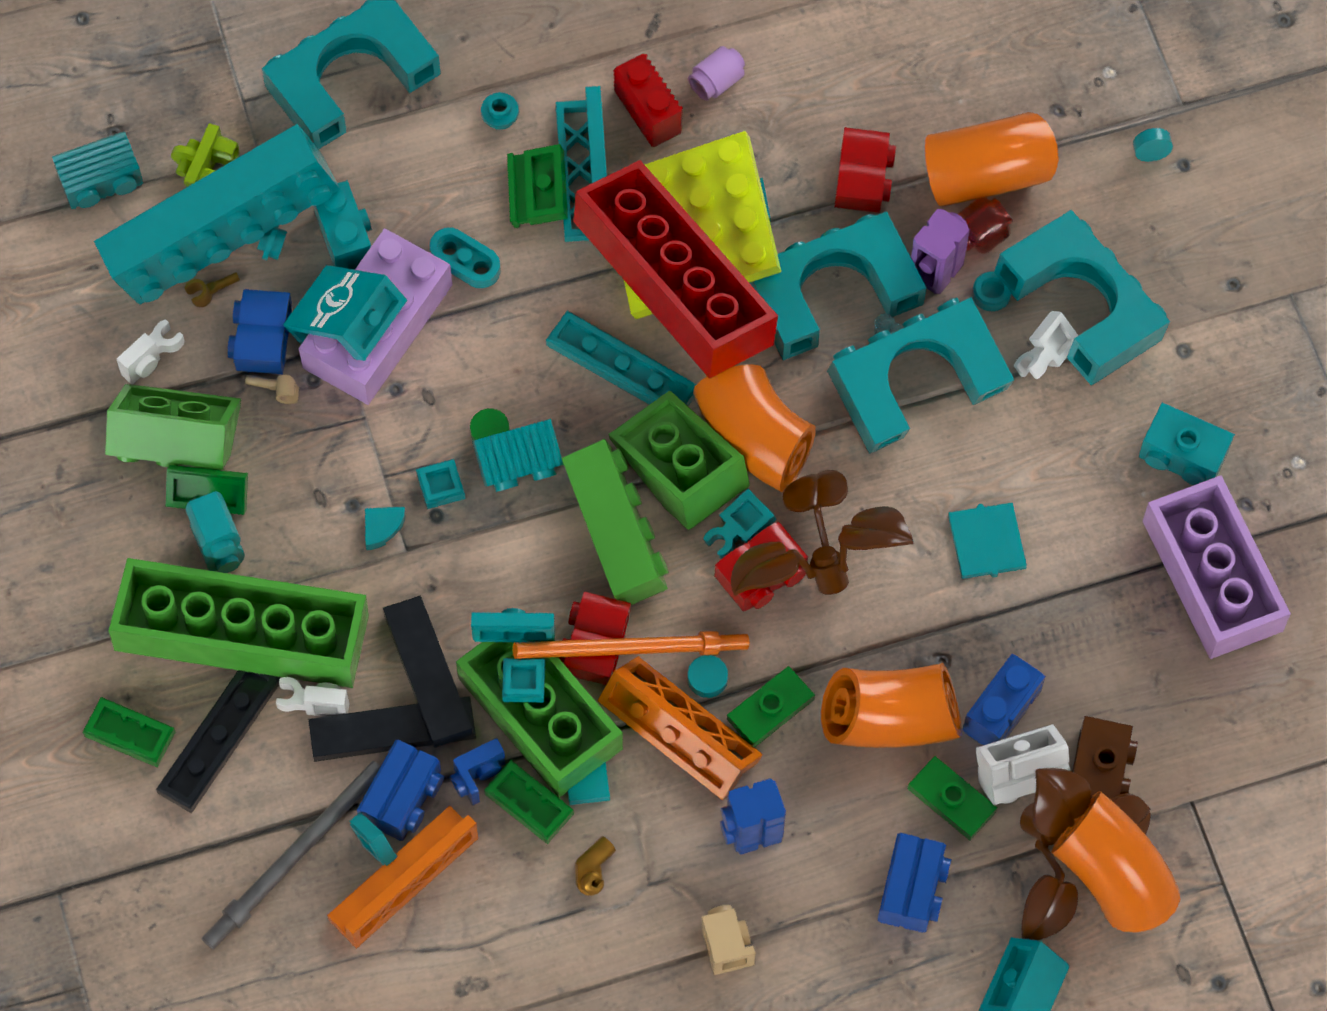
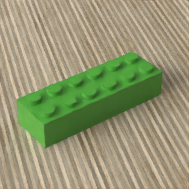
(239, 622)

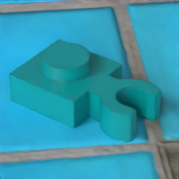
(742, 521)

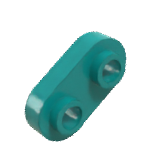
(467, 258)

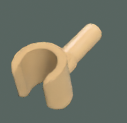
(285, 386)

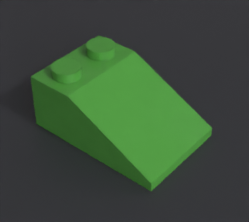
(681, 459)

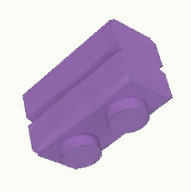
(940, 249)

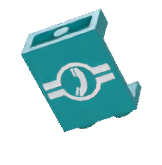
(347, 307)

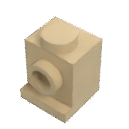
(726, 940)

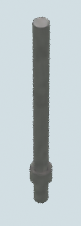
(238, 912)

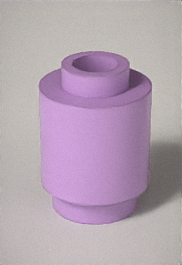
(717, 73)

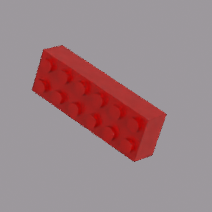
(675, 269)

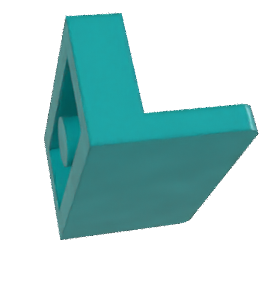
(1025, 978)

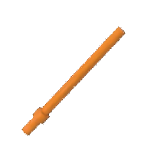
(705, 643)

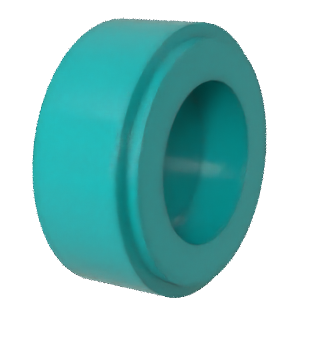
(1152, 144)
(990, 292)
(707, 676)

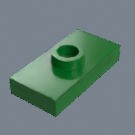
(190, 483)
(770, 707)
(129, 732)
(952, 798)
(529, 802)

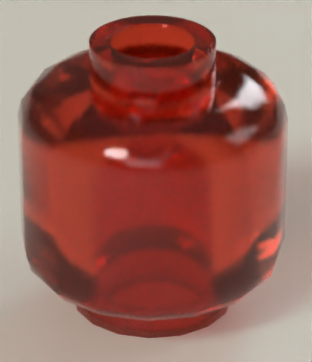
(987, 224)

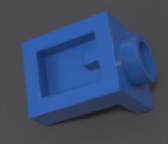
(478, 763)

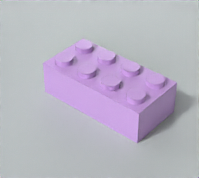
(423, 283)
(1216, 567)

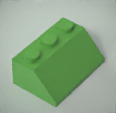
(171, 427)

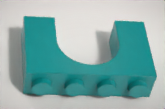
(374, 29)
(867, 247)
(1071, 250)
(953, 333)

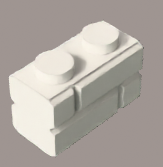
(1010, 764)

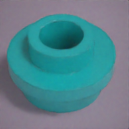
(503, 119)
(272, 243)

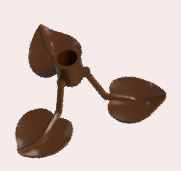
(869, 529)
(1057, 802)

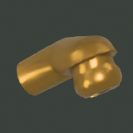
(588, 866)

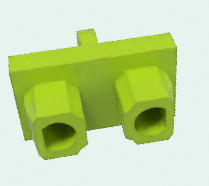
(199, 159)

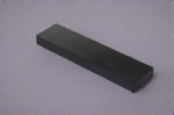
(427, 671)
(372, 731)
(217, 738)

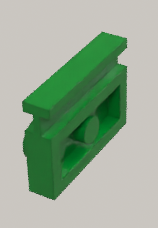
(537, 186)

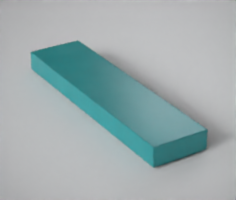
(617, 361)

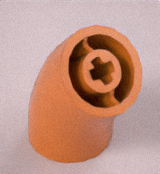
(990, 158)
(756, 423)
(890, 707)
(1119, 867)

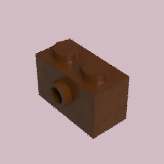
(1103, 754)

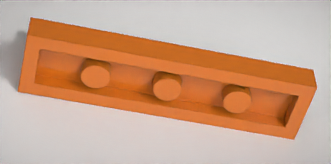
(676, 729)
(404, 877)

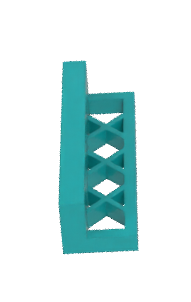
(595, 146)

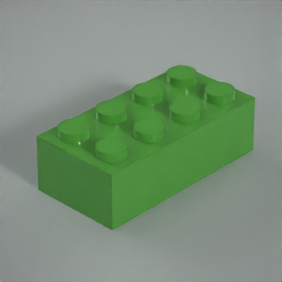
(558, 737)

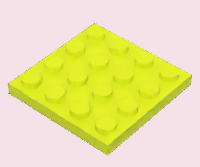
(726, 200)

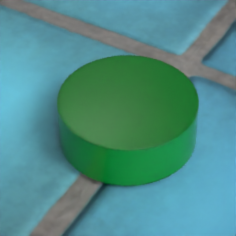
(488, 423)

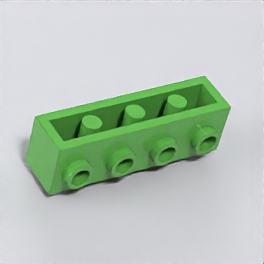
(615, 523)

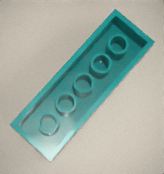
(217, 215)

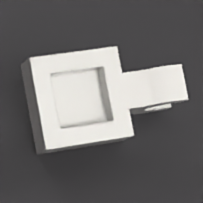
(1051, 346)
(144, 353)
(323, 700)

